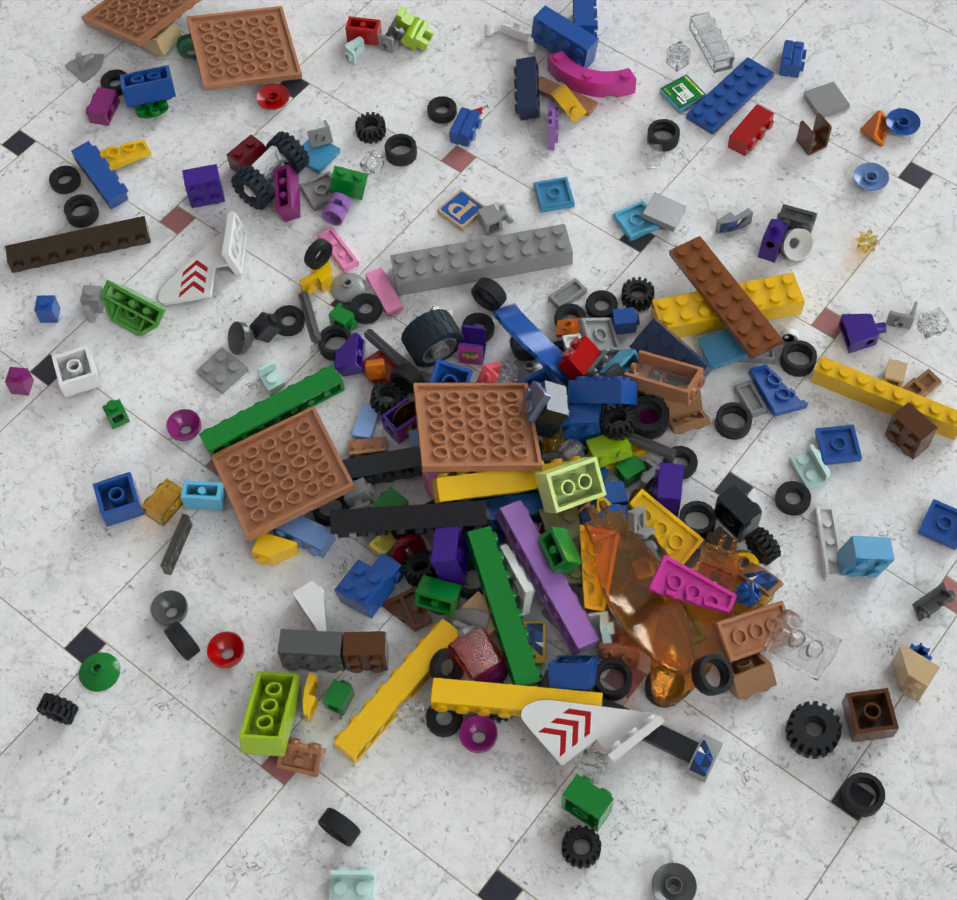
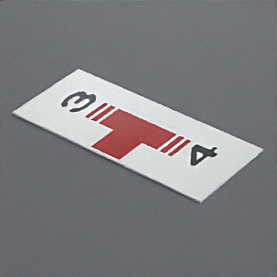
(483, 108)

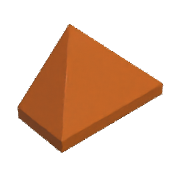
(876, 128)

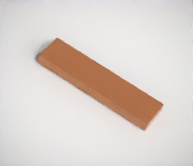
(547, 86)

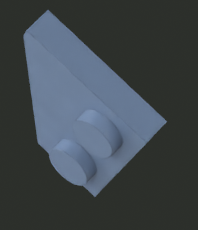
(536, 400)

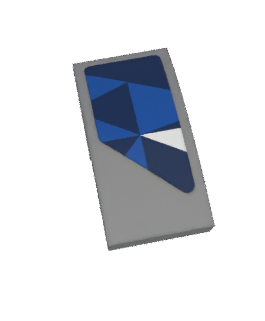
(732, 223)
(704, 758)

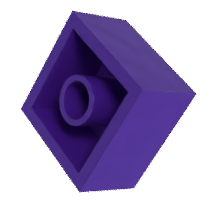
(203, 186)
(668, 486)
(449, 554)

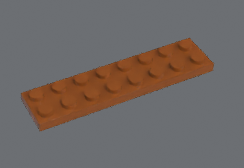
(725, 297)

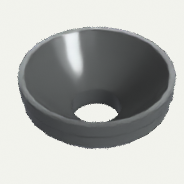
(239, 338)
(164, 602)

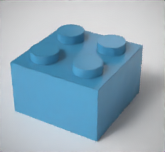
(865, 556)

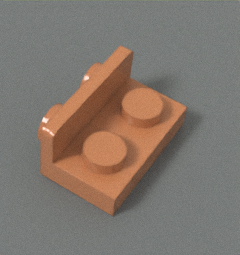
(367, 446)
(620, 648)
(302, 757)

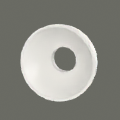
(803, 247)

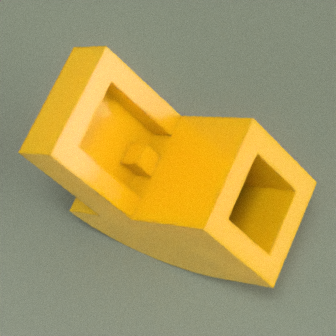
(568, 102)
(319, 279)

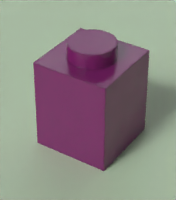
(19, 381)

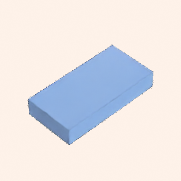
(365, 422)

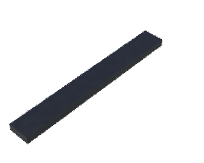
(661, 737)

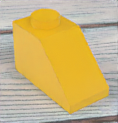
(273, 549)

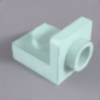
(354, 49)
(270, 377)

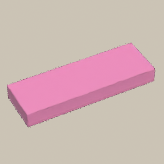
(341, 253)
(384, 291)

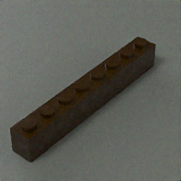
(77, 244)

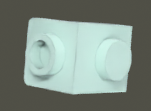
(602, 623)

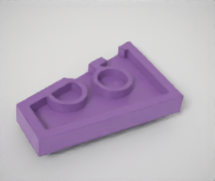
(552, 125)

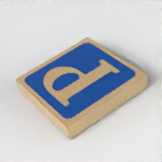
(460, 209)

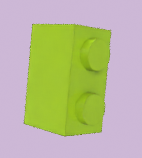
(608, 450)

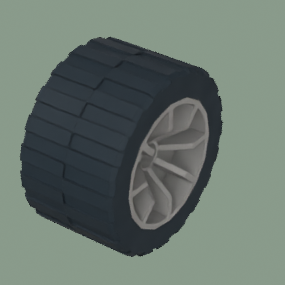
(432, 337)

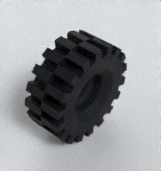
(810, 744)

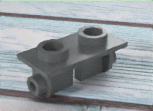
(932, 601)

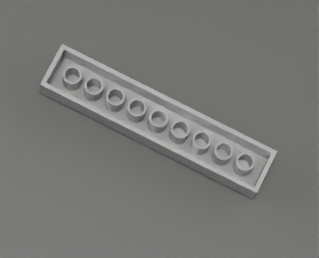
(481, 258)

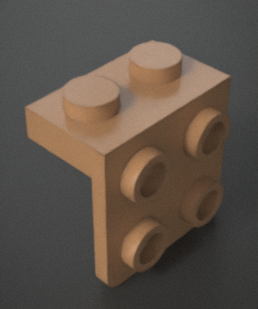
(686, 418)

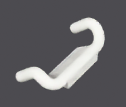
(512, 31)

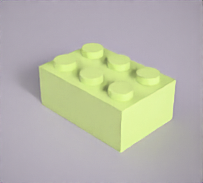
(570, 484)

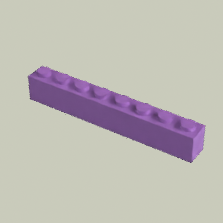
(551, 587)

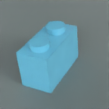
(203, 495)

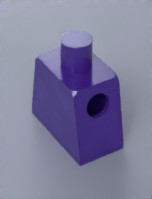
(774, 233)
(860, 331)

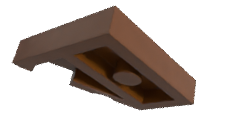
(403, 608)

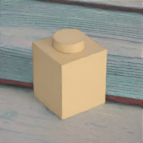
(895, 372)

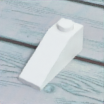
(312, 604)

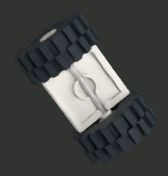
(257, 182)

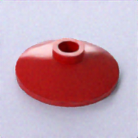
(273, 96)

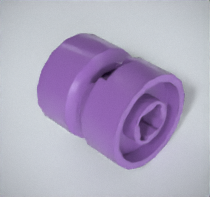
(336, 209)

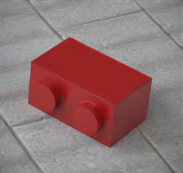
(366, 28)
(578, 357)

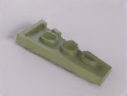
(570, 520)

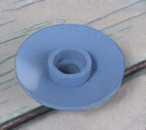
(871, 176)

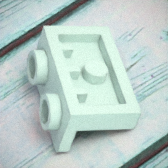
(810, 468)
(352, 884)

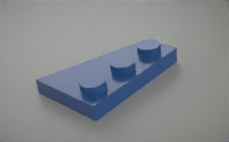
(775, 394)

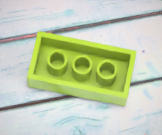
(270, 713)

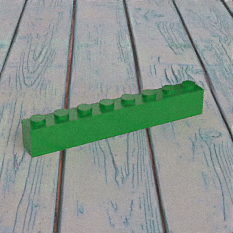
(274, 409)
(502, 607)

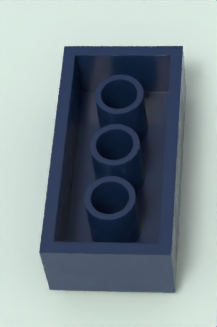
(660, 340)

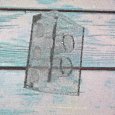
(802, 644)

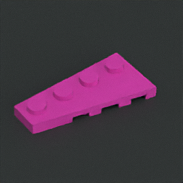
(688, 586)

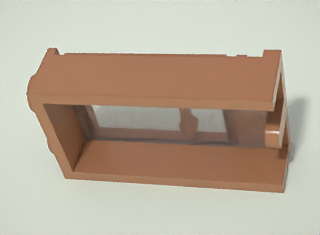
(666, 377)

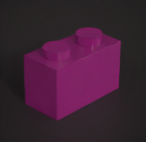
(103, 106)

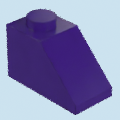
(350, 356)

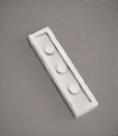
(828, 541)

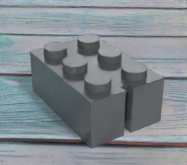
(311, 650)

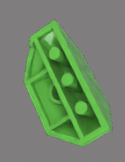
(131, 308)

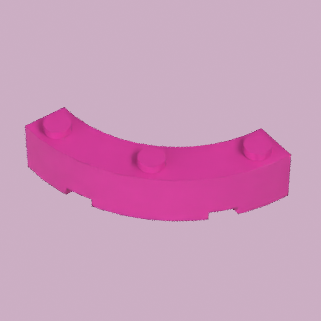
(590, 81)

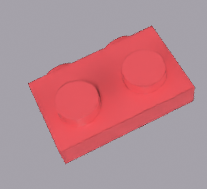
(490, 373)

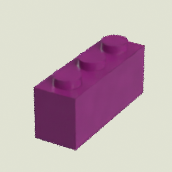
(287, 193)

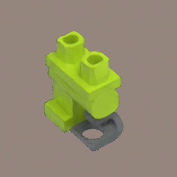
(411, 30)

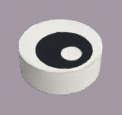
(789, 335)

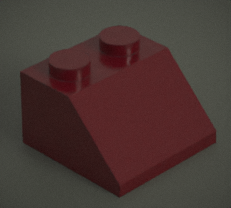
(245, 153)

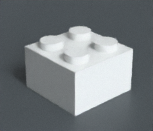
(76, 371)

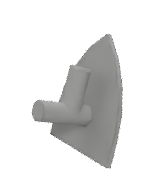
(85, 66)
(468, 620)

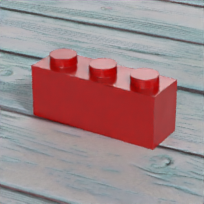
(751, 130)

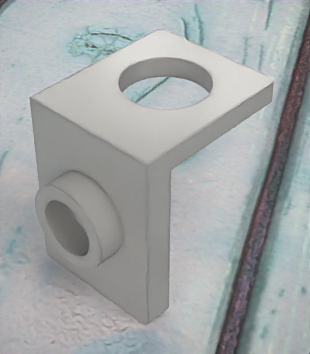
(320, 136)
(902, 320)

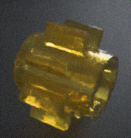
(870, 244)
(552, 444)

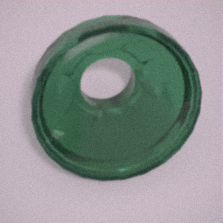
(184, 45)

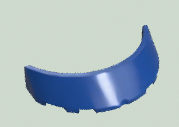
(531, 339)

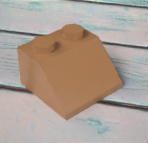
(752, 676)

